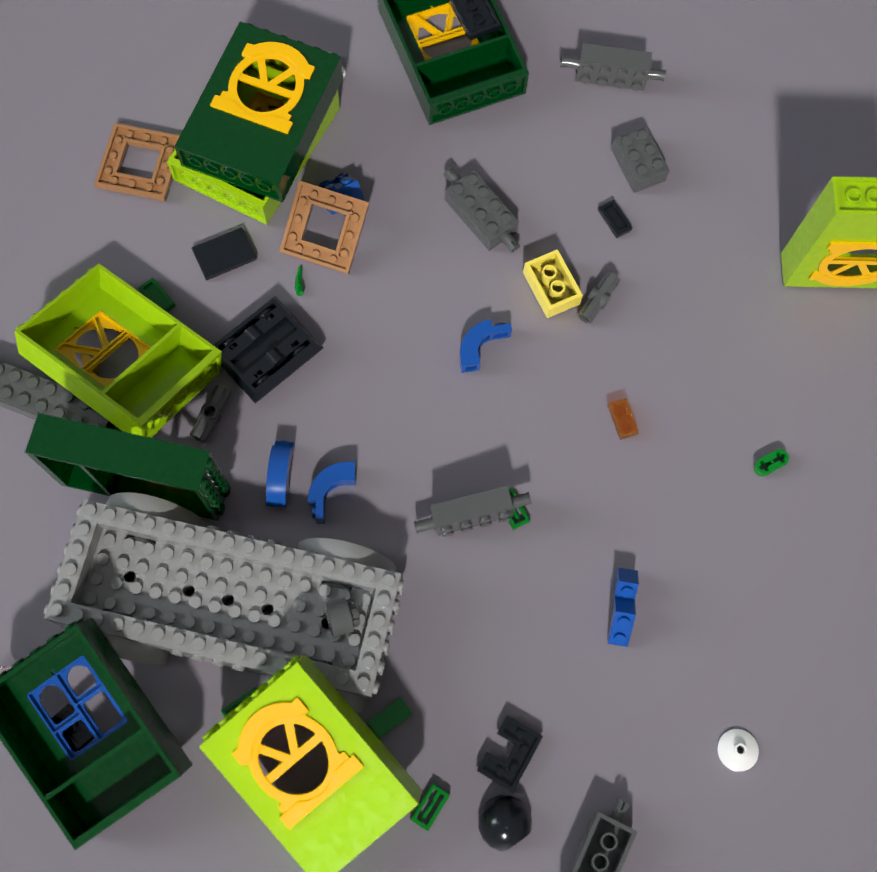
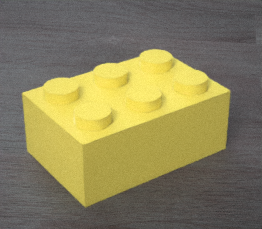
(552, 283)

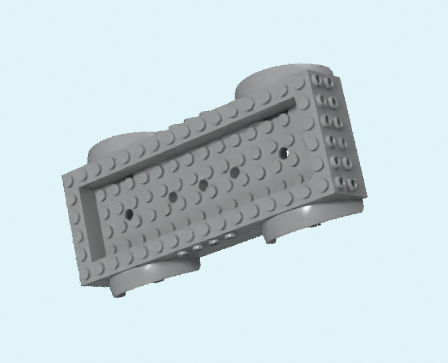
(177, 553)

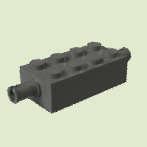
(613, 67)
(481, 210)
(472, 511)
(605, 842)

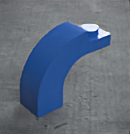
(475, 338)
(278, 473)
(331, 477)

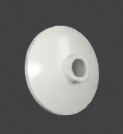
(728, 752)

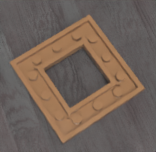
(122, 136)
(355, 212)

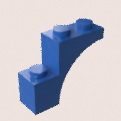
(624, 609)

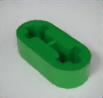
(772, 466)

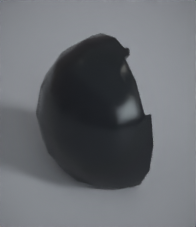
(504, 822)

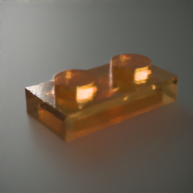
(623, 418)

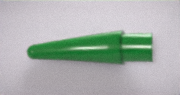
(298, 282)

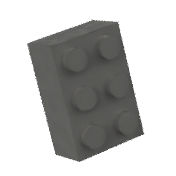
(640, 159)

